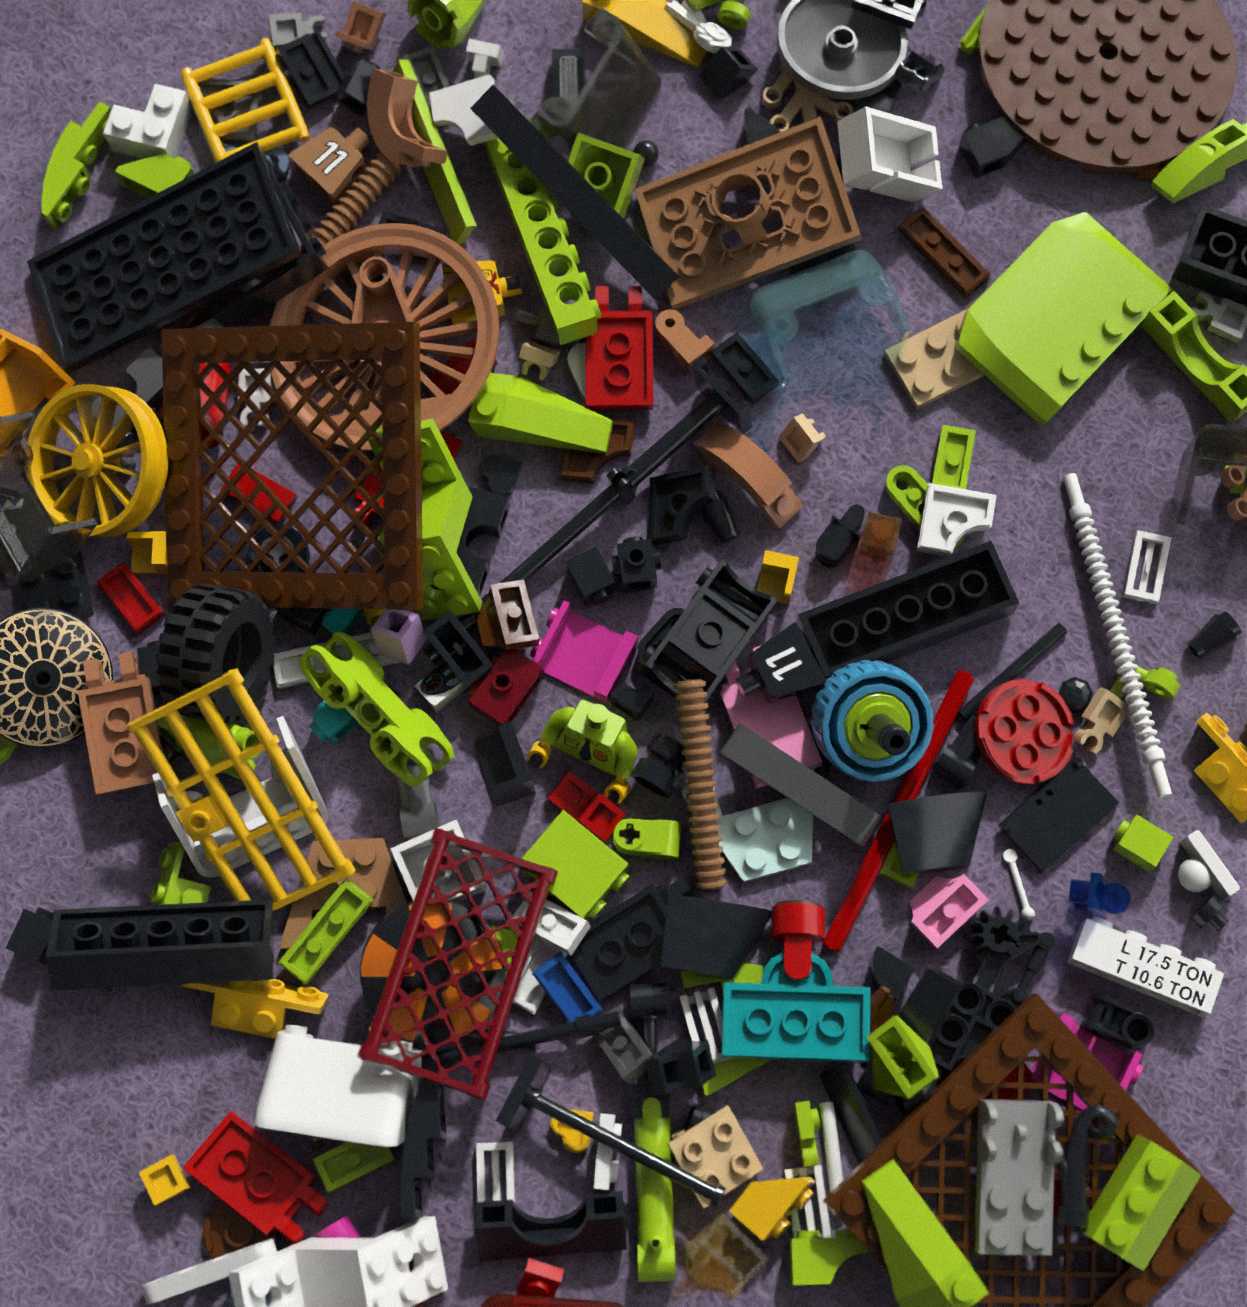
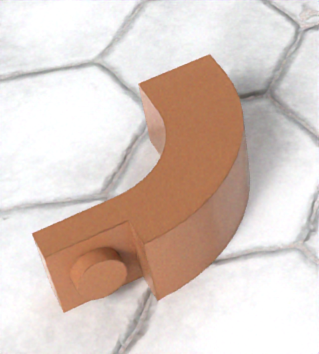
(391, 121)
(752, 469)

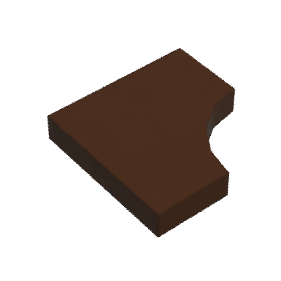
(584, 465)

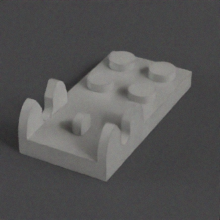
(1016, 1176)

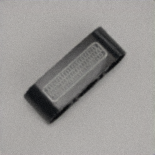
(568, 73)

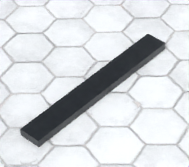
(574, 192)

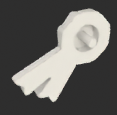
(705, 33)

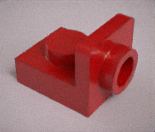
(539, 1279)

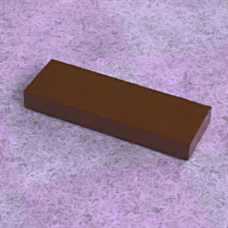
(944, 252)

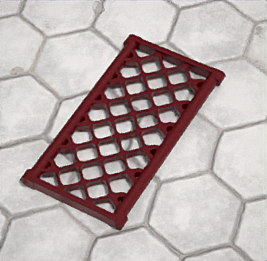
(546, 877)

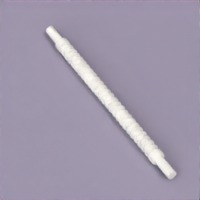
(1152, 755)

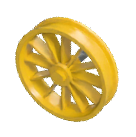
(96, 458)

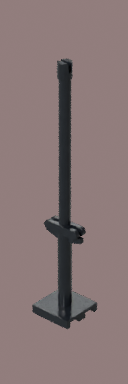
(625, 482)

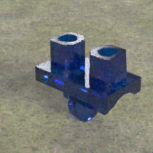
(1099, 896)

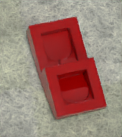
(586, 806)

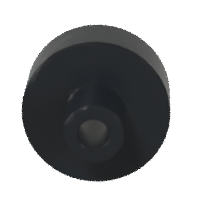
(1210, 913)

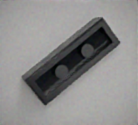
(851, 1110)

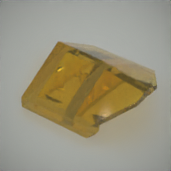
(723, 1256)

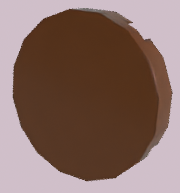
(218, 1228)

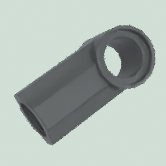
(417, 811)

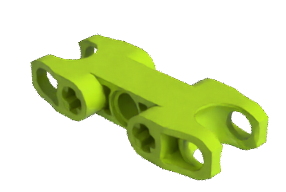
(394, 729)

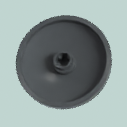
(839, 48)

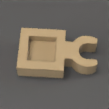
(1104, 716)

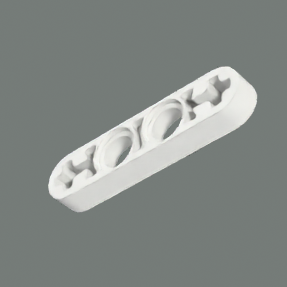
(205, 1272)

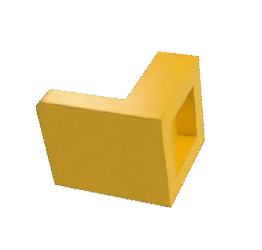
(148, 552)
(778, 576)

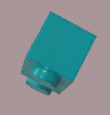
(340, 620)

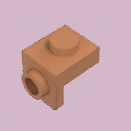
(361, 28)

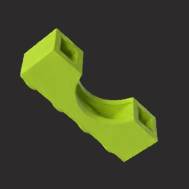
(1177, 333)
(817, 1259)

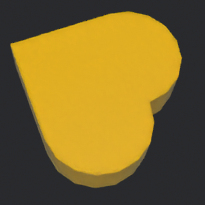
(572, 1139)

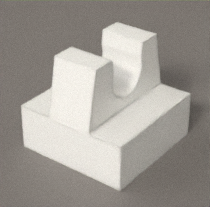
(483, 56)

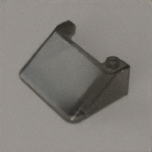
(611, 99)

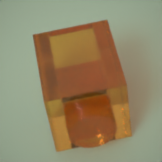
(880, 537)

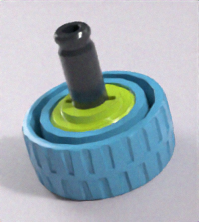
(872, 721)

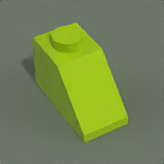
(153, 174)

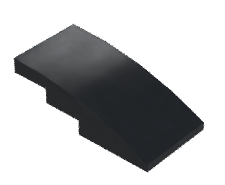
(425, 1126)

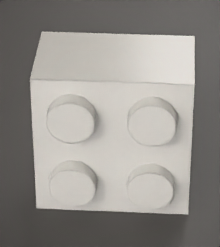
(413, 856)

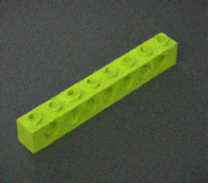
(568, 320)

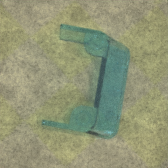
(775, 303)

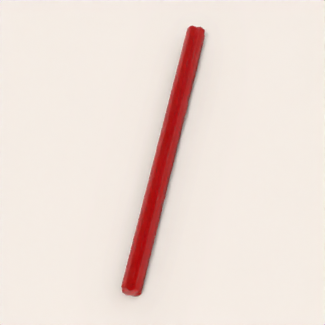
(884, 838)

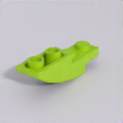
(1203, 162)
(67, 171)

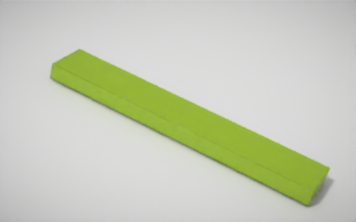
(440, 176)

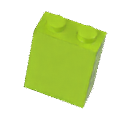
(583, 864)

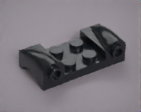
(708, 632)

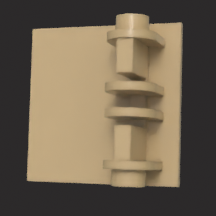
(716, 1152)

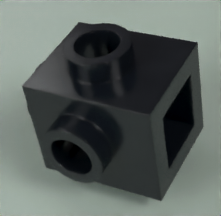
(636, 564)

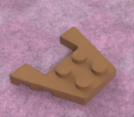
(373, 875)

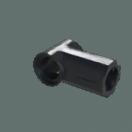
(961, 757)

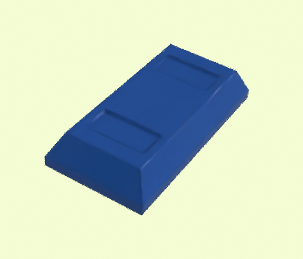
(566, 988)

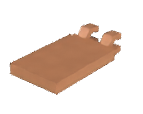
(106, 709)

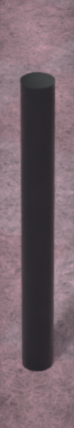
(1014, 669)

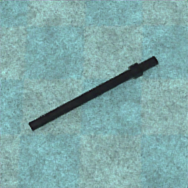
(582, 1026)

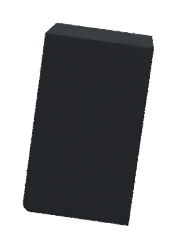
(505, 766)

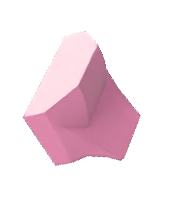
(945, 907)

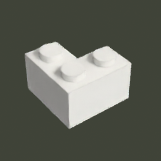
(153, 131)

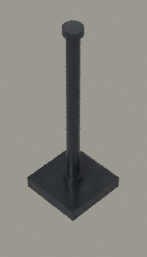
(527, 1096)

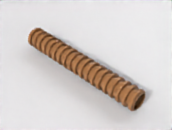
(355, 201)
(700, 785)

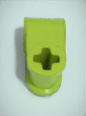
(655, 838)

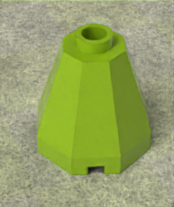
(445, 21)

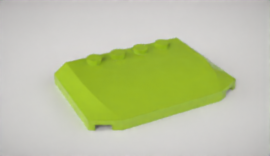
(1058, 314)

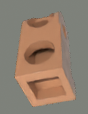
(681, 341)

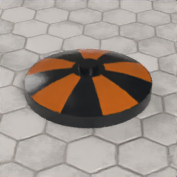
(381, 950)

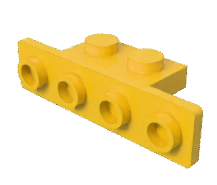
(1226, 768)
(259, 1005)

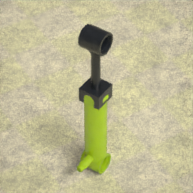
(652, 1133)

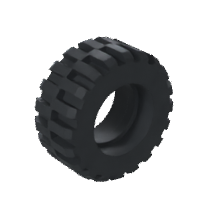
(207, 637)

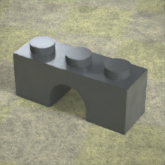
(147, 375)

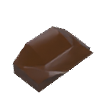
(507, 617)

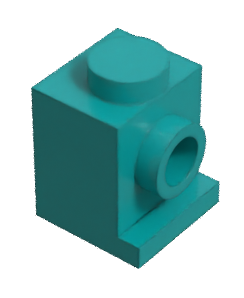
(332, 722)

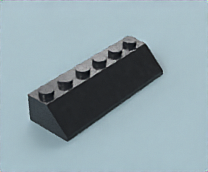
(161, 944)

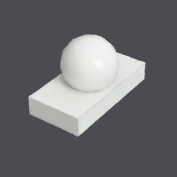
(1204, 868)

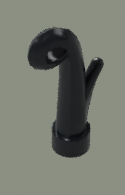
(1073, 1168)

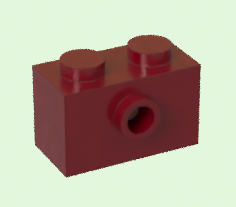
(505, 687)

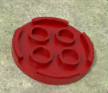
(1024, 731)

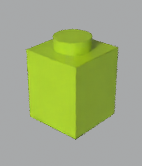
(1141, 842)

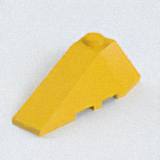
(651, 27)

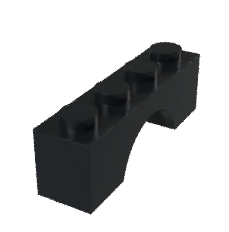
(510, 1233)

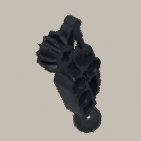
(976, 1023)

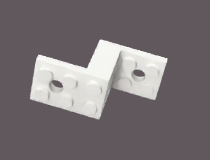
(348, 1271)

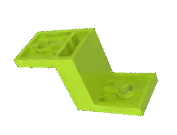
(443, 519)

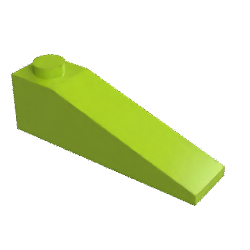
(528, 413)
(918, 1251)

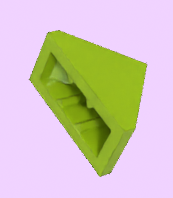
(900, 1060)

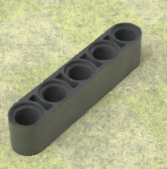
(801, 784)

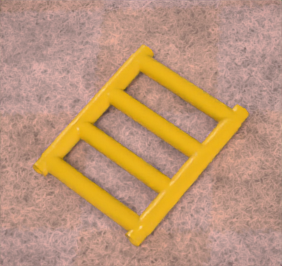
(275, 77)

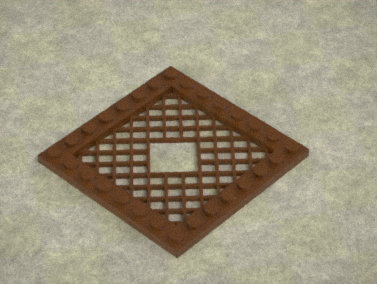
(399, 351)
(981, 1073)

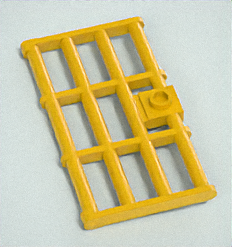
(216, 809)

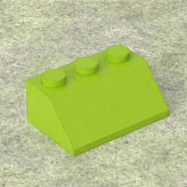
(1140, 1202)

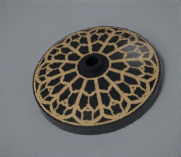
(49, 643)

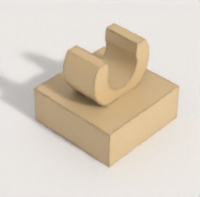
(540, 355)
(801, 437)

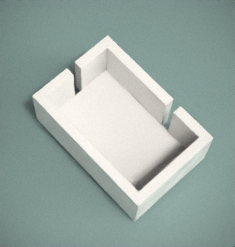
(881, 151)

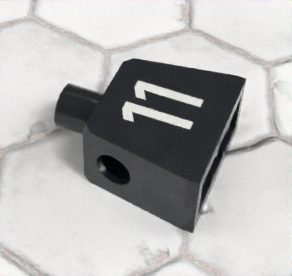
(782, 668)

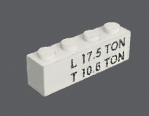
(1145, 967)

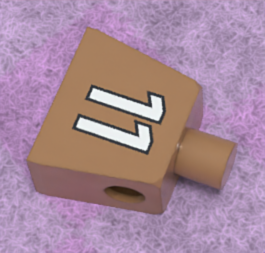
(331, 162)

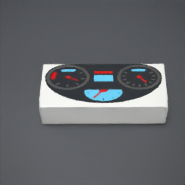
(441, 687)

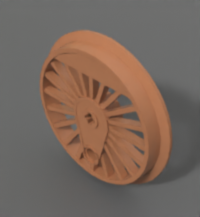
(388, 303)

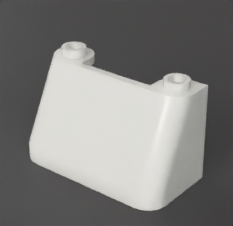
(333, 1094)

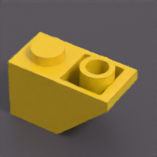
(769, 1203)

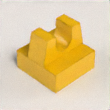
(164, 1180)

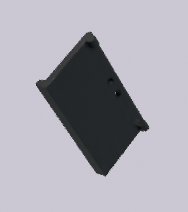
(1051, 824)

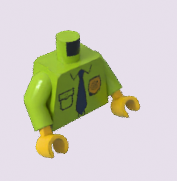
(593, 737)

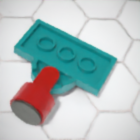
(796, 1006)

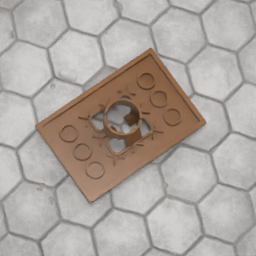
(803, 191)

